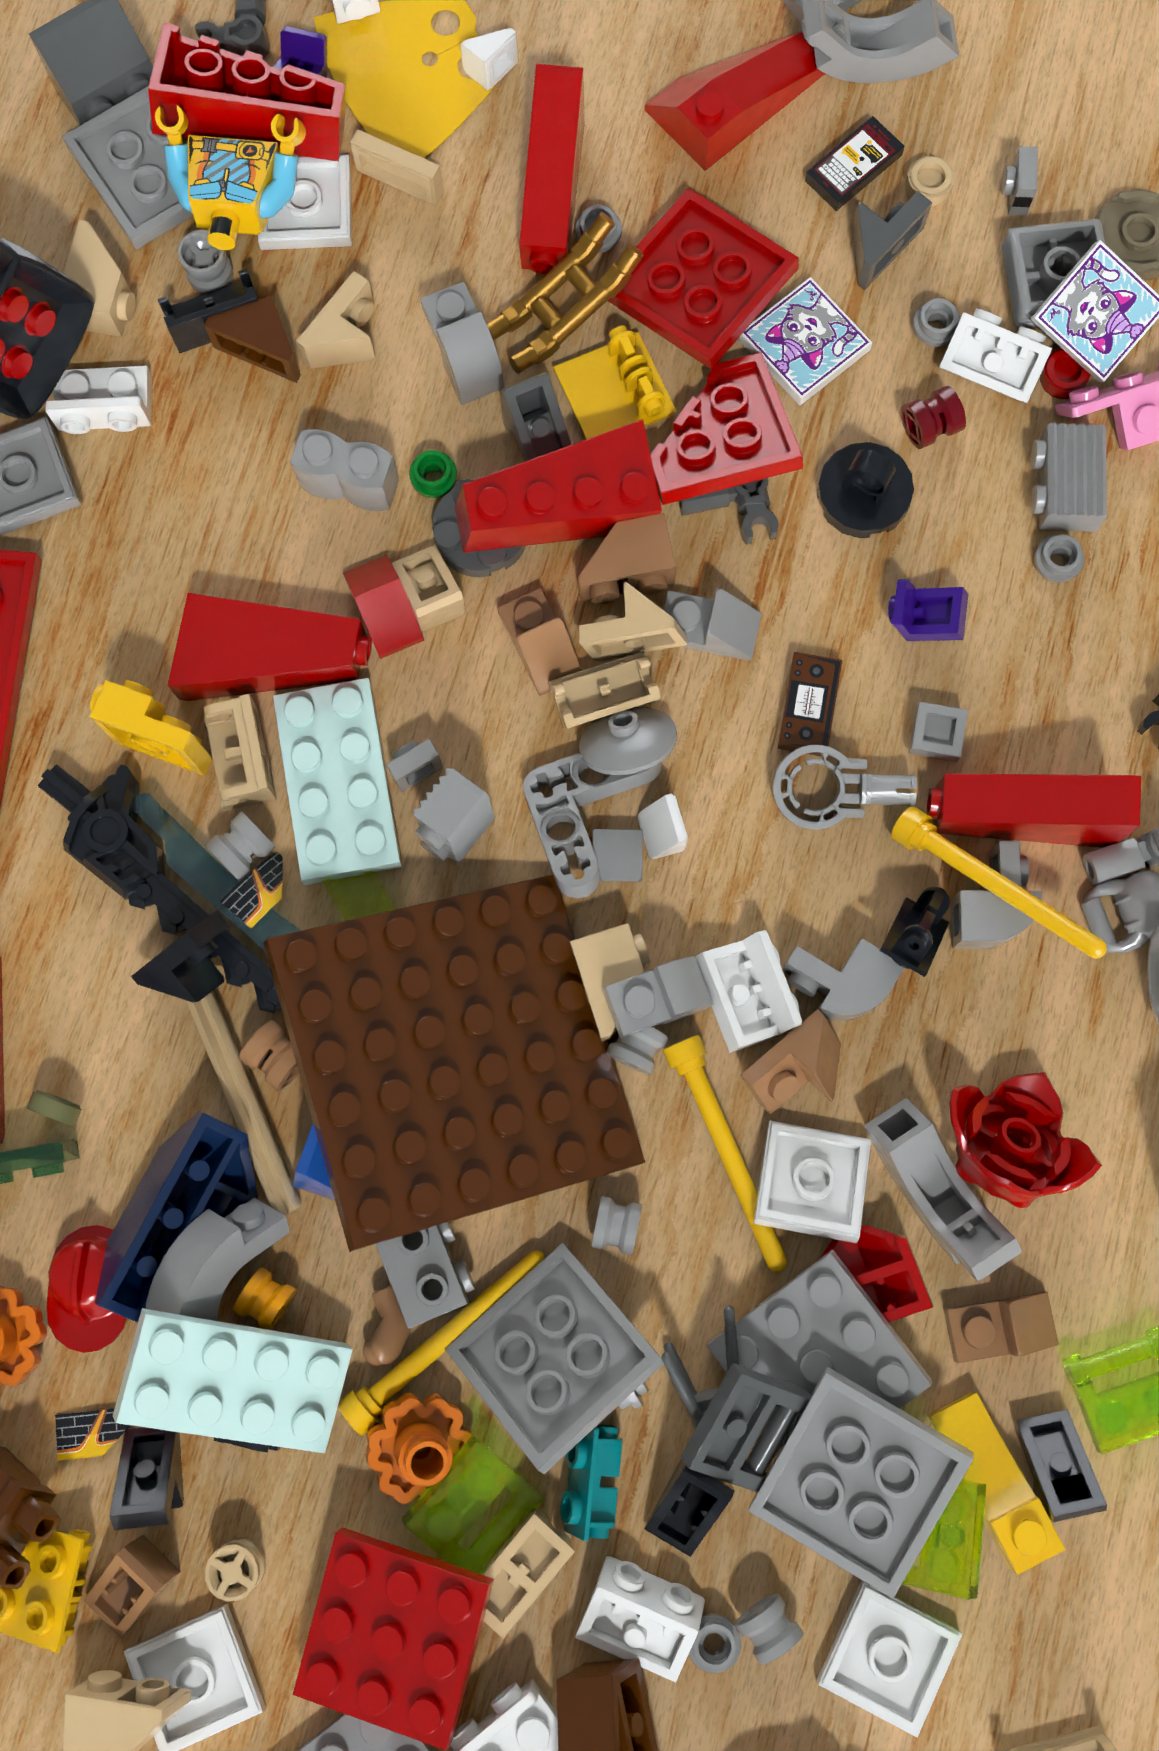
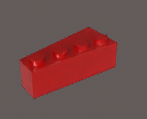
(242, 94)
(561, 494)

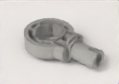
(870, 788)

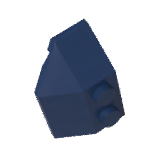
(192, 1171)

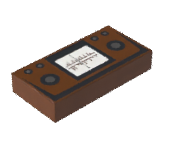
(809, 702)

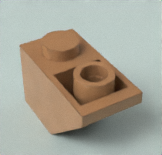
(632, 553)

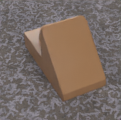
(539, 639)
(801, 1057)
(1001, 1327)

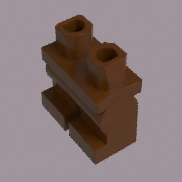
(23, 1517)

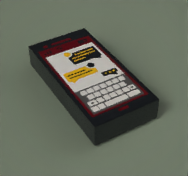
(854, 163)

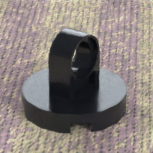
(865, 489)

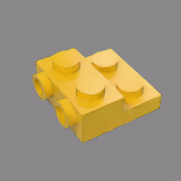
(140, 724)

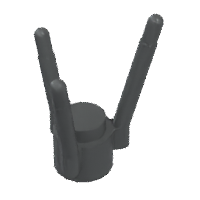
(698, 1402)

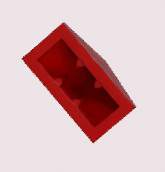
(383, 606)

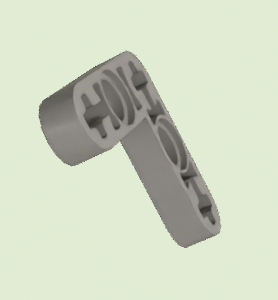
(563, 808)

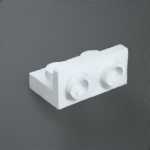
(996, 356)
(102, 399)
(642, 1618)
(519, 1722)

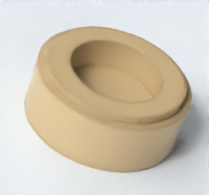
(931, 178)

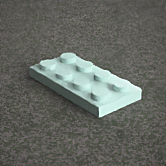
(336, 781)
(232, 1382)

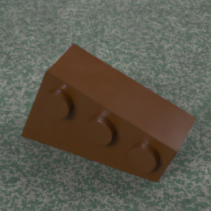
(604, 1708)

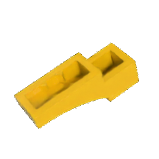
(1011, 1507)

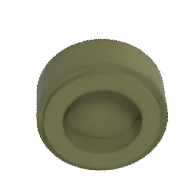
(54, 1107)

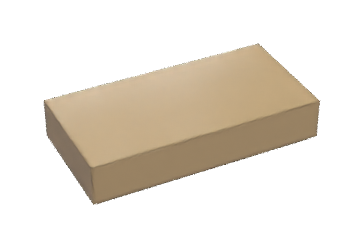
(397, 167)

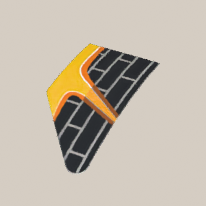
(257, 891)
(86, 1433)

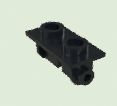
(918, 930)

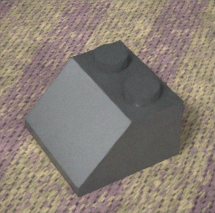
(93, 57)

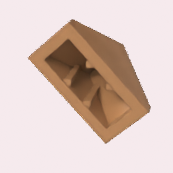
(131, 1584)

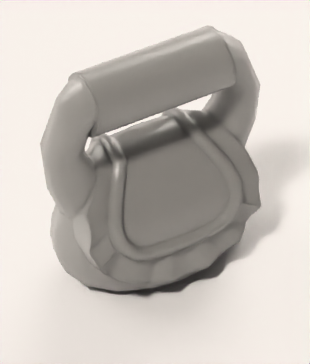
(1137, 905)

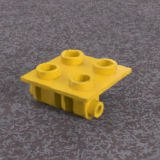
(614, 385)
(45, 1603)

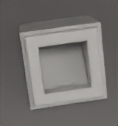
(619, 854)

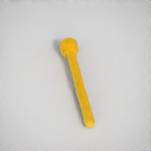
(916, 831)
(689, 1061)
(365, 1406)

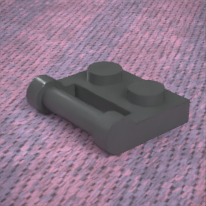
(735, 1422)

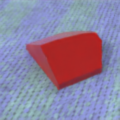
(885, 1271)

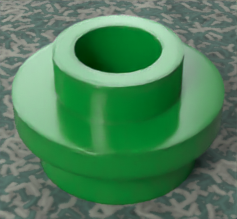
(428, 462)

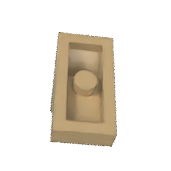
(334, 332)
(430, 588)
(641, 630)

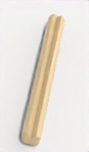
(244, 1104)

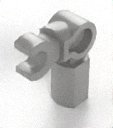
(1122, 858)

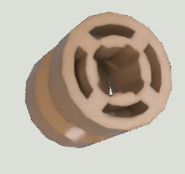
(272, 1055)

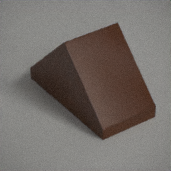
(255, 336)

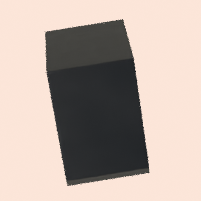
(688, 1508)

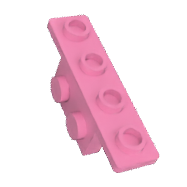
(1133, 404)

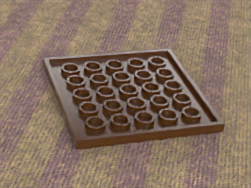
(450, 1058)

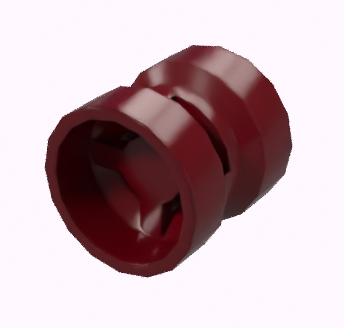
(933, 417)

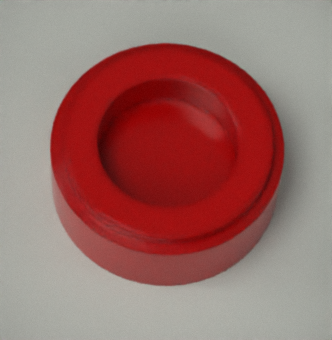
(1062, 375)

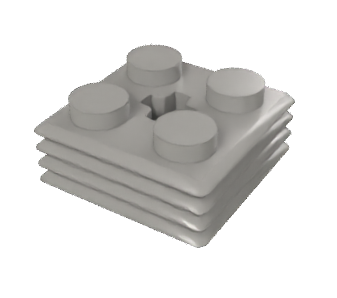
(1037, 251)

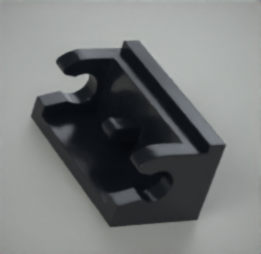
(188, 317)

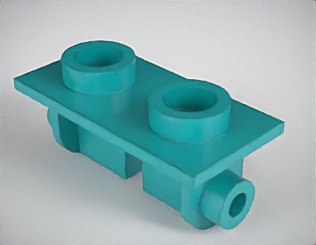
(585, 1505)

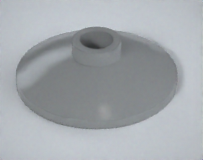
(628, 741)

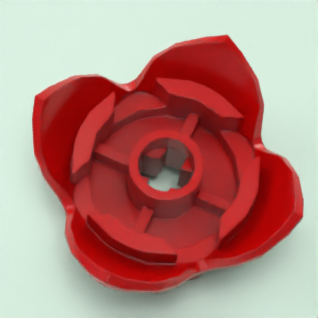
(1015, 1142)

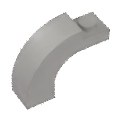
(879, 47)
(937, 1193)
(208, 1257)

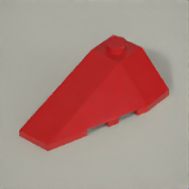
(733, 98)

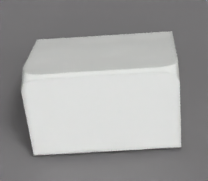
(490, 56)
(663, 827)

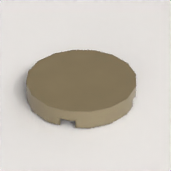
(1132, 230)

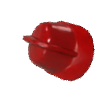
(73, 1291)

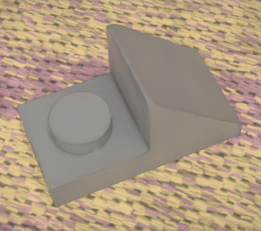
(717, 625)

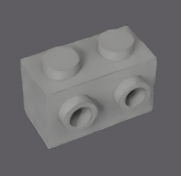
(426, 1274)

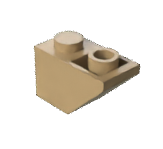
(118, 1712)

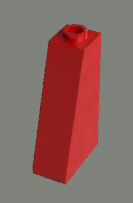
(552, 166)
(261, 648)
(1038, 807)

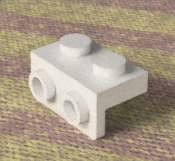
(749, 991)

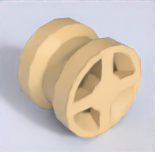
(228, 1579)

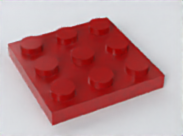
(703, 278)
(393, 1637)

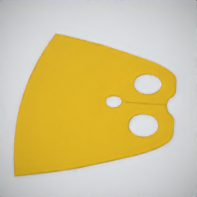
(389, 83)

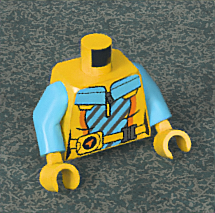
(230, 181)

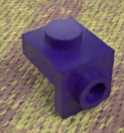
(303, 50)
(928, 612)

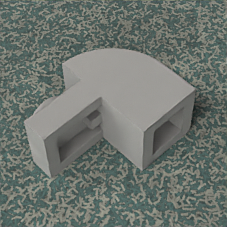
(464, 343)
(983, 918)
(849, 992)
(658, 996)

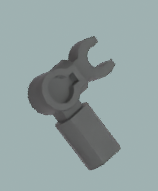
(244, 32)
(751, 501)

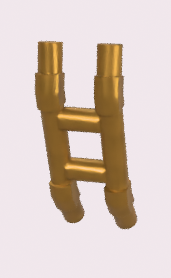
(568, 269)

